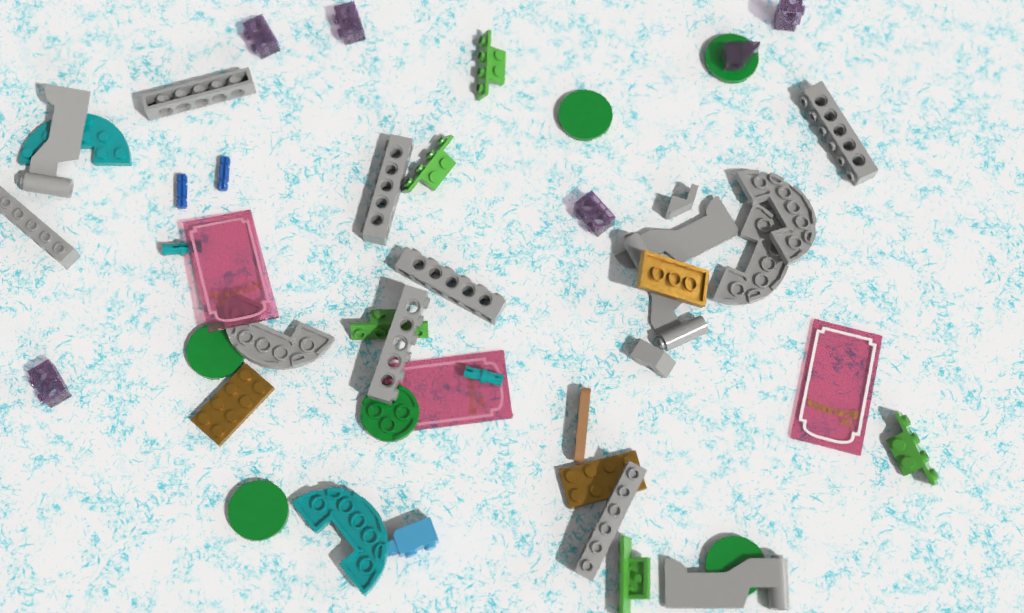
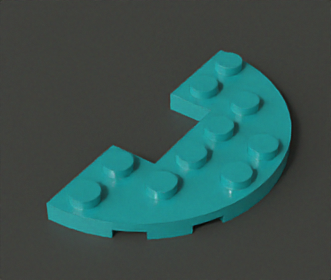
(99, 134)
(358, 524)

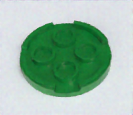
(714, 63)
(585, 115)
(212, 354)
(391, 421)
(258, 510)
(729, 553)

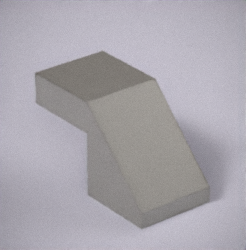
(679, 205)
(650, 355)

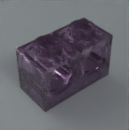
(788, 14)
(351, 22)
(262, 36)
(597, 211)
(51, 382)

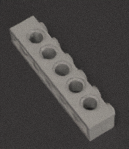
(198, 93)
(829, 109)
(37, 230)
(379, 233)
(409, 297)
(489, 312)
(609, 520)

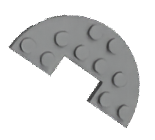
(790, 208)
(764, 268)
(276, 350)

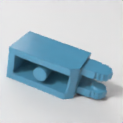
(413, 538)

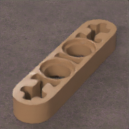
(582, 423)

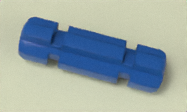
(223, 173)
(181, 191)

